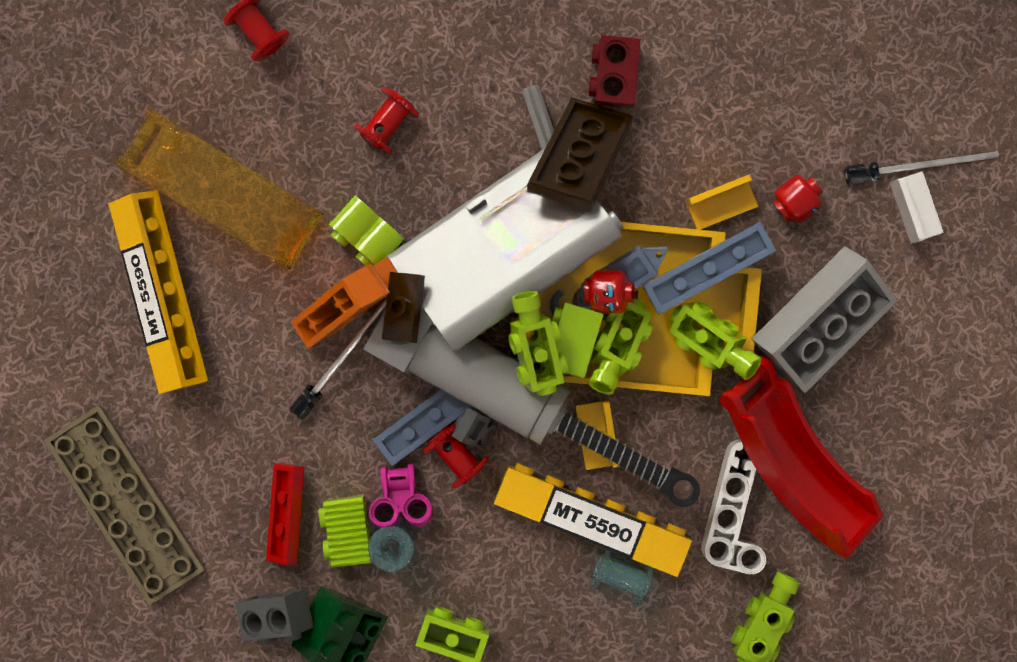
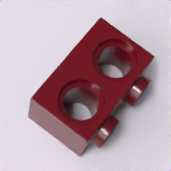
(623, 73)

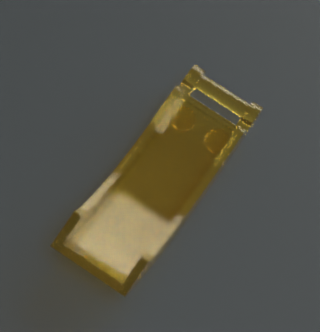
(221, 190)

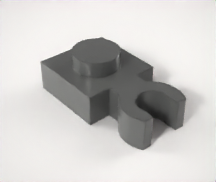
(473, 428)

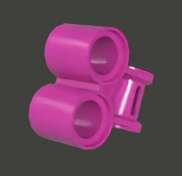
(400, 494)

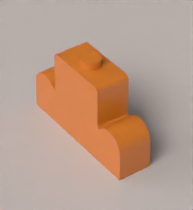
(344, 303)

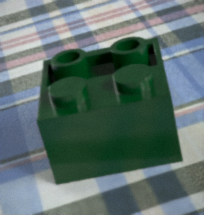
(341, 630)

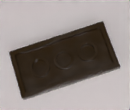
(580, 154)

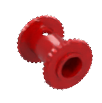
(256, 28)
(388, 116)
(458, 459)

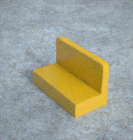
(721, 203)
(600, 416)

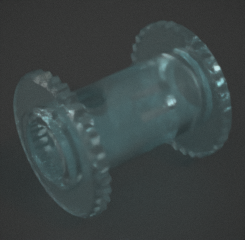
(386, 559)
(622, 576)

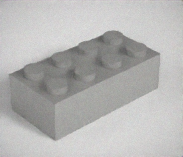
(825, 319)

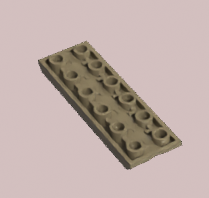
(124, 504)

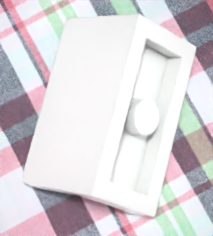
(916, 207)

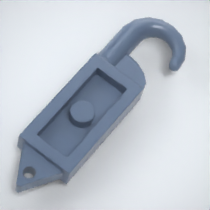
(638, 264)

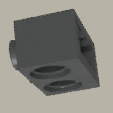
(274, 616)

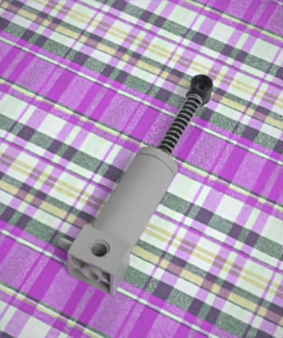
(490, 384)

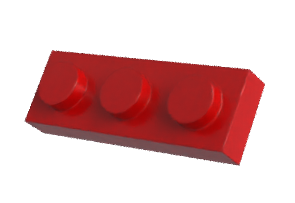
(285, 513)

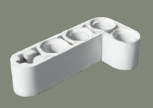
(737, 504)

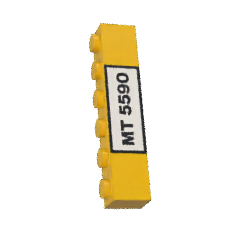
(157, 291)
(592, 520)

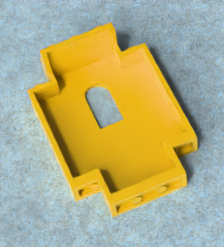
(663, 363)

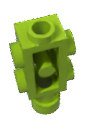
(710, 339)
(621, 343)
(538, 348)
(759, 629)

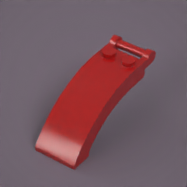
(798, 464)

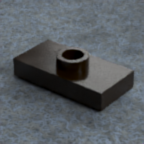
(403, 307)

